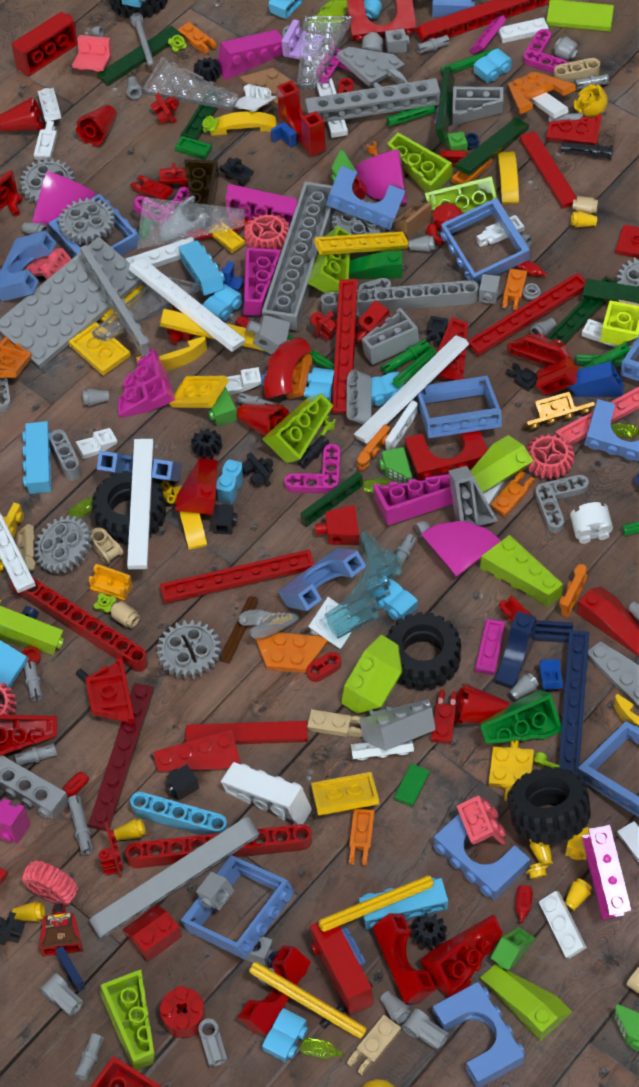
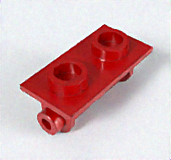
(511, 607)

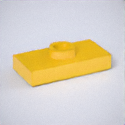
(229, 240)

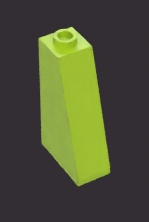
(28, 632)

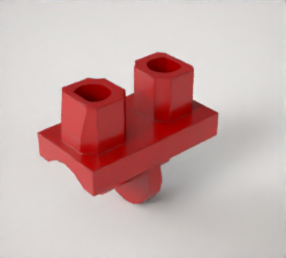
(168, 106)
(173, 176)
(324, 326)

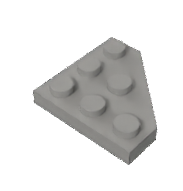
(369, 64)

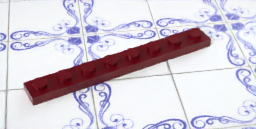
(120, 759)

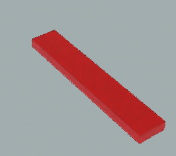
(548, 169)
(253, 732)

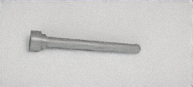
(137, 21)

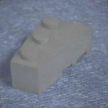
(476, 103)
(390, 338)
(468, 498)
(397, 726)

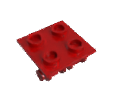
(110, 857)

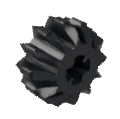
(208, 69)
(206, 443)
(428, 923)

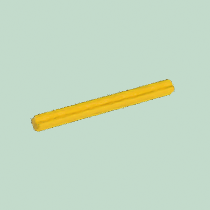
(375, 903)
(308, 1000)

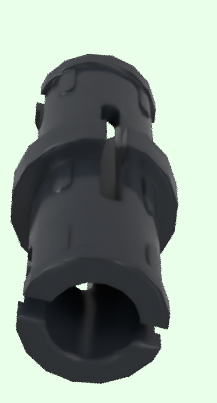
(313, 451)

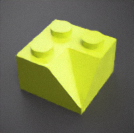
(620, 323)

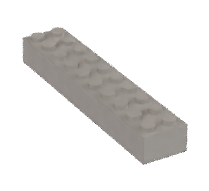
(289, 284)

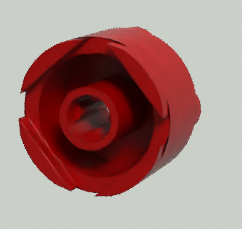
(178, 1001)

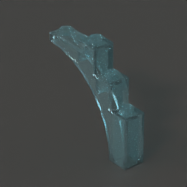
(374, 585)

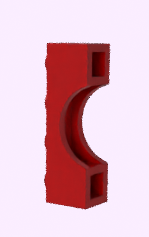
(392, 934)
(261, 1015)

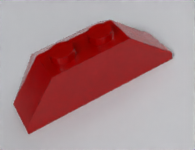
(539, 349)

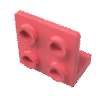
(93, 53)
(49, 264)
(481, 820)

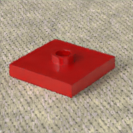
(628, 242)

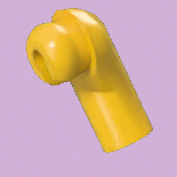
(167, 491)

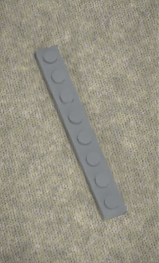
(112, 295)

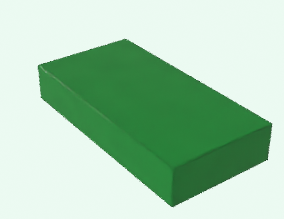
(193, 148)
(412, 785)

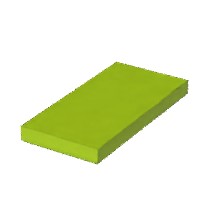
(580, 15)

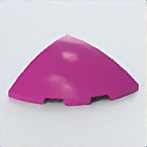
(381, 172)
(55, 195)
(146, 387)
(460, 544)

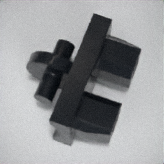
(236, 170)
(261, 469)
(11, 929)

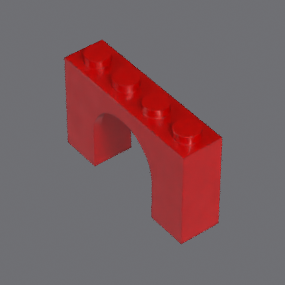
(362, 25)
(309, 128)
(428, 465)

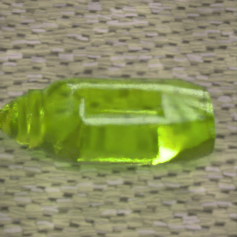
(624, 430)
(368, 484)
(81, 508)
(319, 1049)

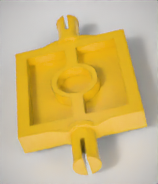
(509, 765)

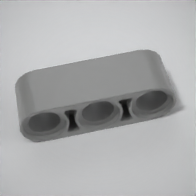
(358, 397)
(65, 455)

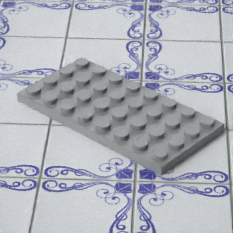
(66, 304)

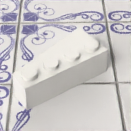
(267, 792)

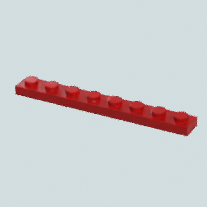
(527, 314)
(344, 342)
(236, 576)

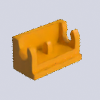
(110, 582)

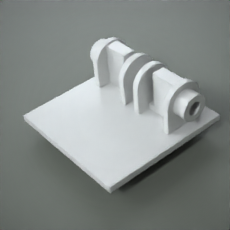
(255, 97)
(320, 627)

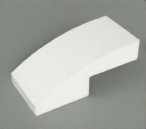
(247, 380)
(101, 441)

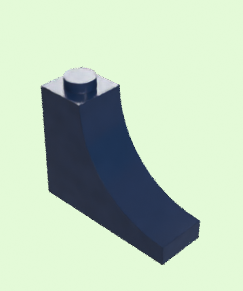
(517, 649)

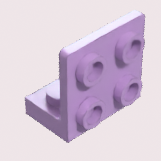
(292, 40)

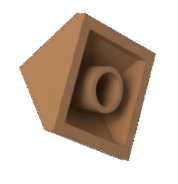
(413, 219)

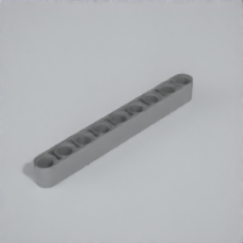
(409, 296)
(174, 877)

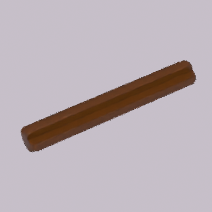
(237, 632)

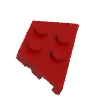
(110, 693)

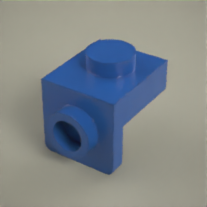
(285, 133)
(231, 280)
(550, 674)

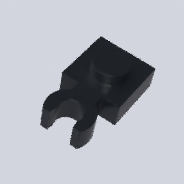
(436, 328)
(524, 378)

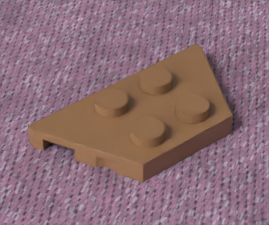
(267, 78)

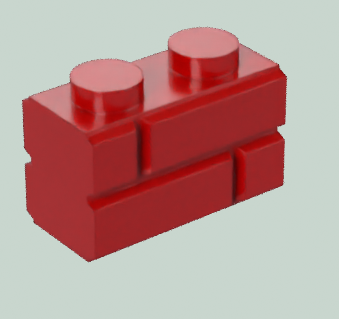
(557, 377)

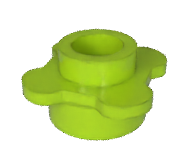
(180, 43)
(210, 124)
(104, 608)

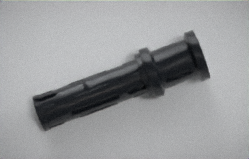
(595, 150)

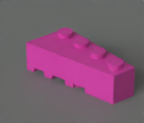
(248, 52)
(260, 202)
(258, 275)
(412, 498)
(13, 822)

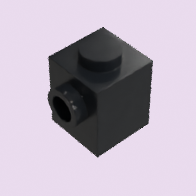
(224, 519)
(181, 782)

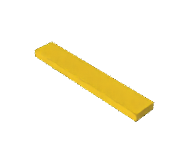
(361, 243)
(180, 322)

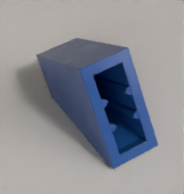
(598, 381)

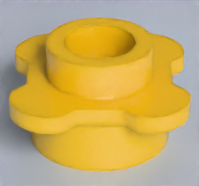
(537, 871)

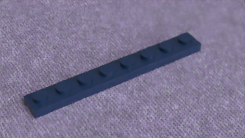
(574, 701)

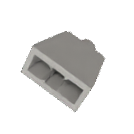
(269, 332)

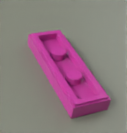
(488, 34)
(490, 647)

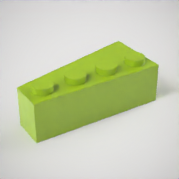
(421, 164)
(330, 268)
(298, 429)
(520, 569)
(129, 1015)

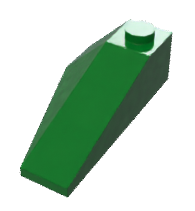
(377, 265)
(526, 719)

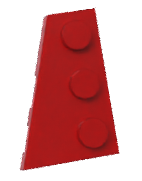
(576, 131)

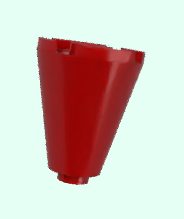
(22, 117)
(96, 125)
(262, 416)
(477, 705)

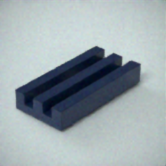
(553, 629)
(70, 969)

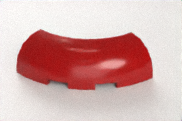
(281, 366)

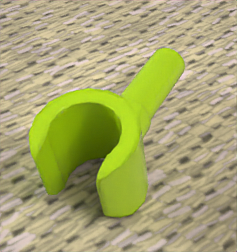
(327, 426)
(541, 761)

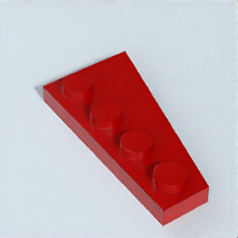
(455, 368)
(202, 754)

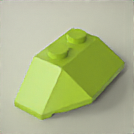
(373, 676)

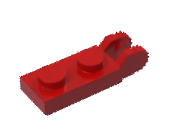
(151, 188)
(444, 719)

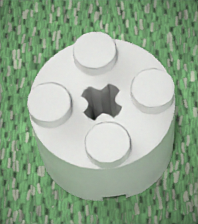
(591, 522)

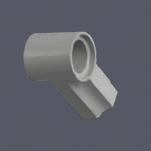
(57, 991)
(419, 1026)
(212, 1043)

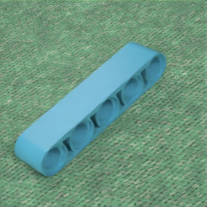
(171, 809)

